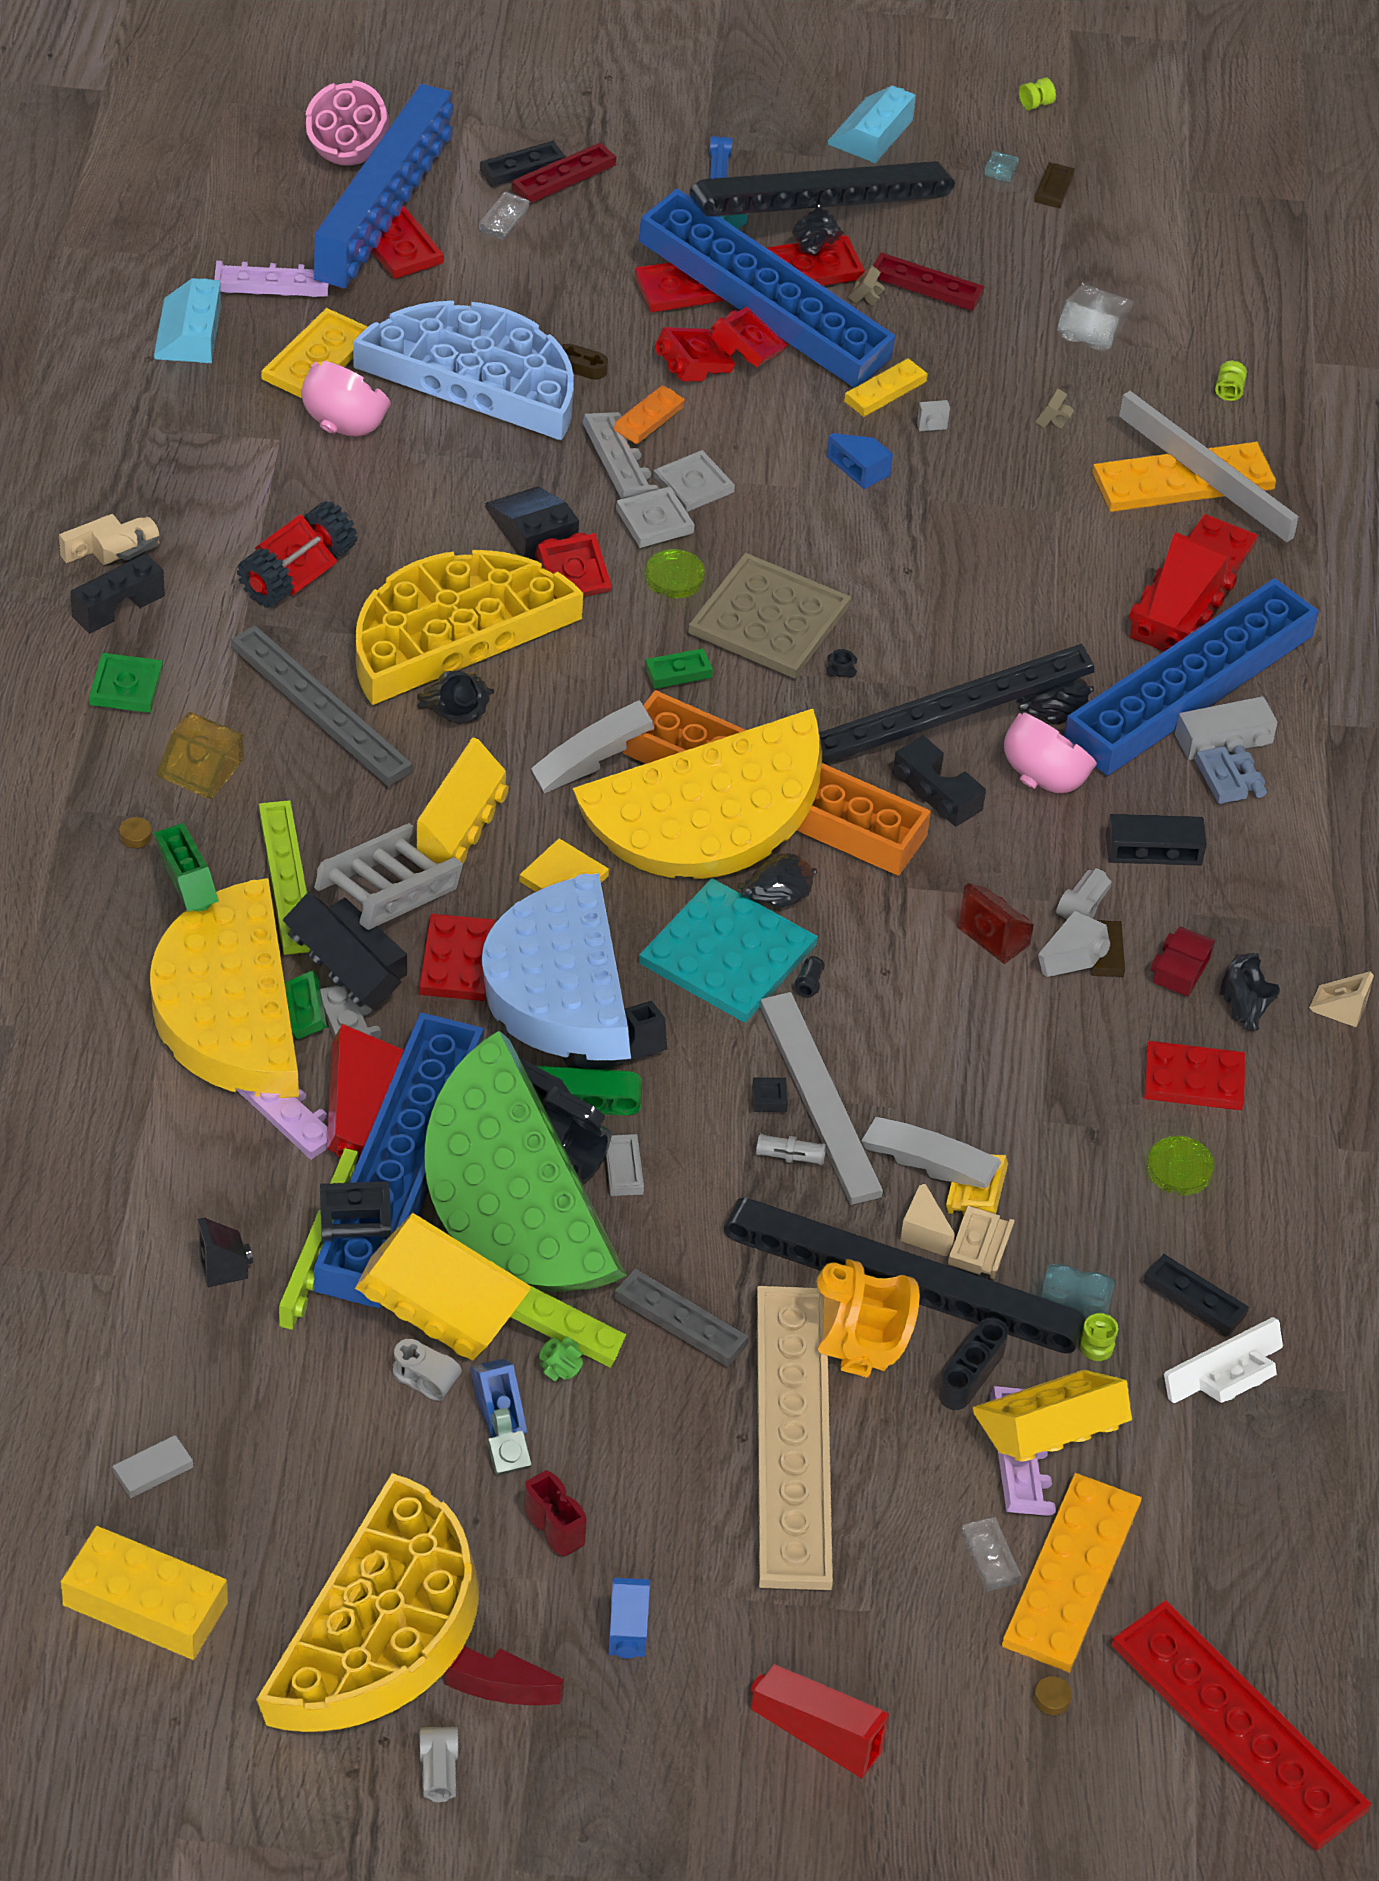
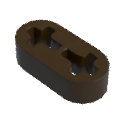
(586, 361)

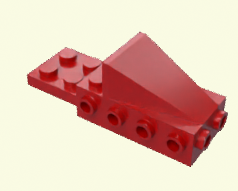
(1191, 583)

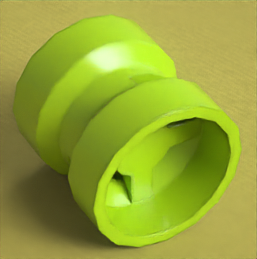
(1035, 94)
(1231, 380)
(1099, 1337)

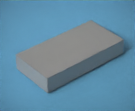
(624, 1166)
(152, 1466)

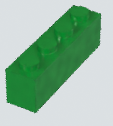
(186, 867)

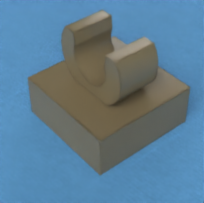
(867, 287)
(1055, 410)

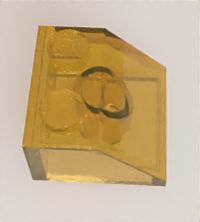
(201, 755)

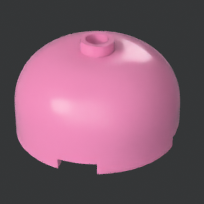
(346, 122)
(342, 400)
(1045, 756)

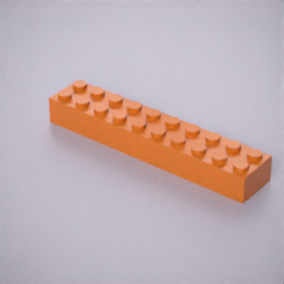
(845, 809)

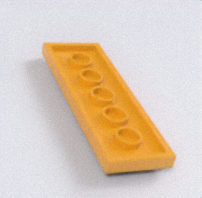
(1167, 481)
(1071, 1572)

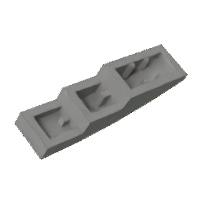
(584, 750)
(929, 1150)

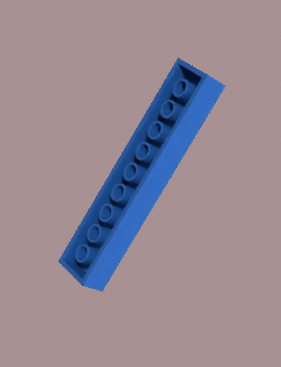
(382, 186)
(769, 286)
(1191, 675)
(397, 1147)

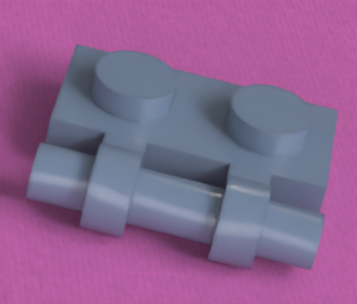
(1223, 777)

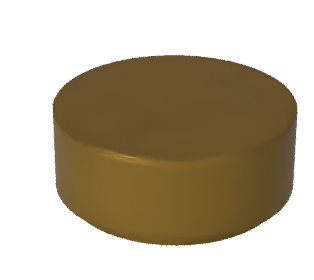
(135, 832)
(1053, 1695)

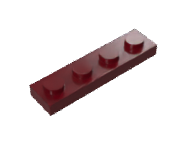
(564, 172)
(928, 281)

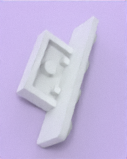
(1228, 1366)

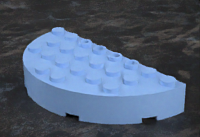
(474, 359)
(557, 974)

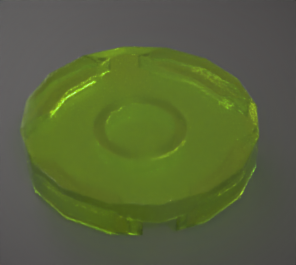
(675, 573)
(1180, 1165)

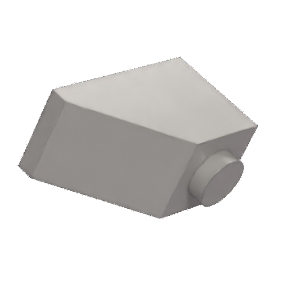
(1074, 946)

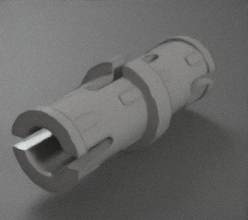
(791, 1149)

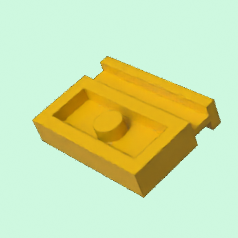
(982, 1198)

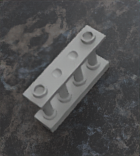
(392, 898)

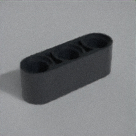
(969, 1376)

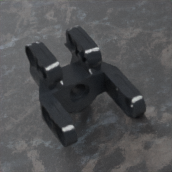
(574, 1122)

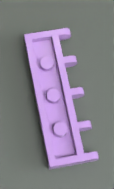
(269, 280)
(293, 1120)
(1022, 1479)

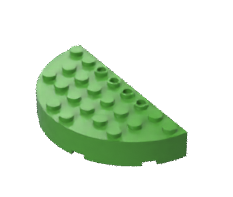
(508, 1180)

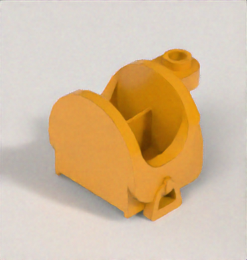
(866, 1317)

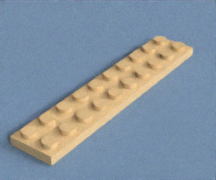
(793, 1441)

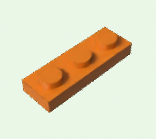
(649, 414)

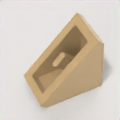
(1344, 998)
(926, 1225)

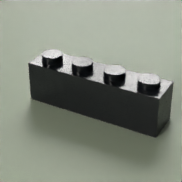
(341, 951)

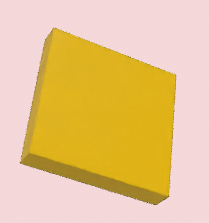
(559, 864)

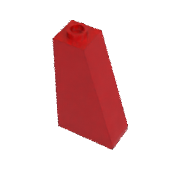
(358, 1084)
(822, 1718)

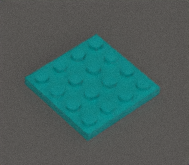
(728, 950)

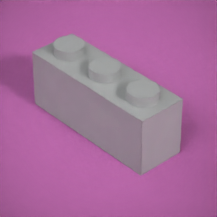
(1227, 725)

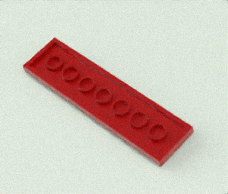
(671, 288)
(1241, 1725)

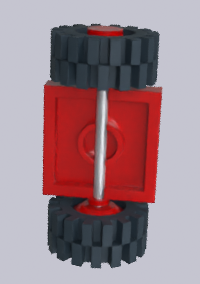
(297, 554)

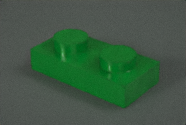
(678, 668)
(305, 1005)

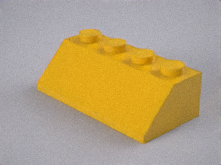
(462, 805)
(1055, 1413)

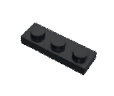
(519, 163)
(1196, 1294)

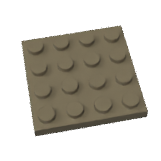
(770, 615)

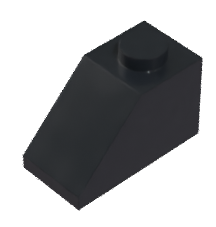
(222, 1253)

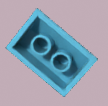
(875, 124)
(190, 322)

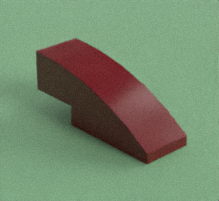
(504, 1679)

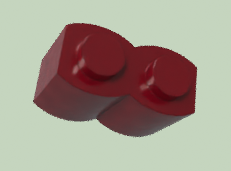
(1182, 961)
(555, 1513)

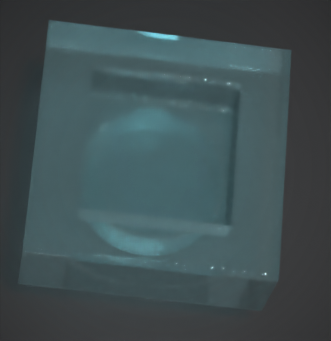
(1001, 166)

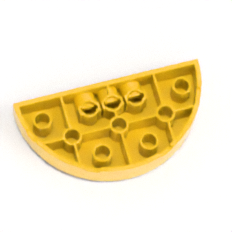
(454, 614)
(710, 804)
(224, 994)
(383, 1619)

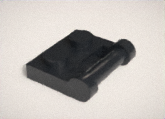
(353, 1202)

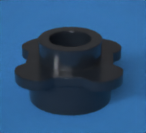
(842, 663)

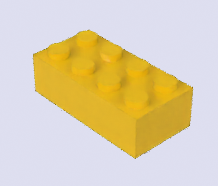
(144, 1592)

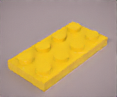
(324, 339)

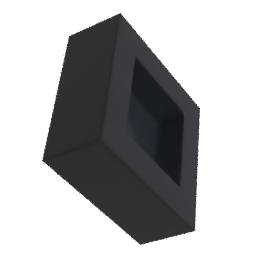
(769, 1094)

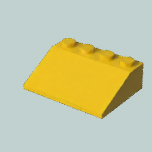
(441, 1286)

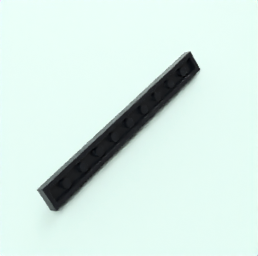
(955, 703)

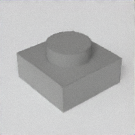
(933, 415)

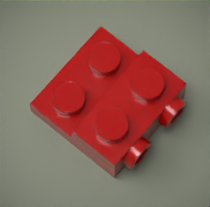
(749, 335)
(692, 353)
(578, 560)

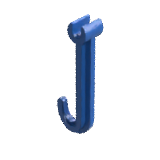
(720, 151)

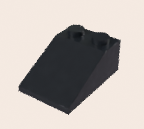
(532, 518)

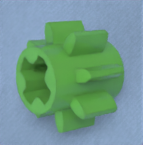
(560, 1358)

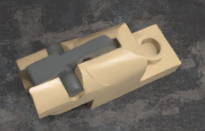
(109, 539)

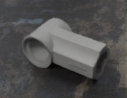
(1085, 895)
(439, 1755)

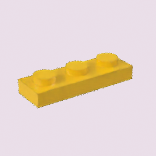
(885, 387)

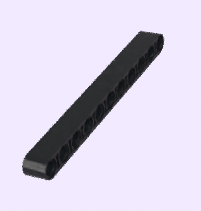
(821, 187)
(939, 1285)

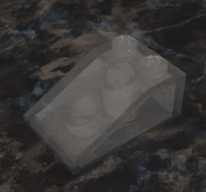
(1094, 317)

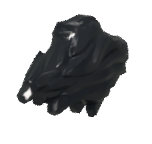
(816, 230)
(457, 696)
(1057, 701)
(780, 881)
(1247, 990)

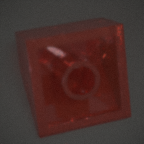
(994, 923)

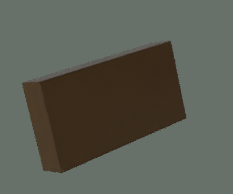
(1054, 185)
(1113, 962)

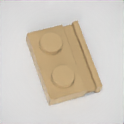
(980, 1242)

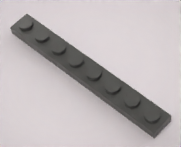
(322, 705)

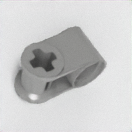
(427, 1371)

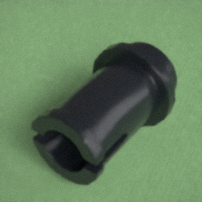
(808, 982)

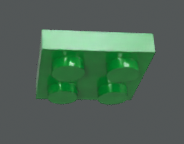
(126, 682)

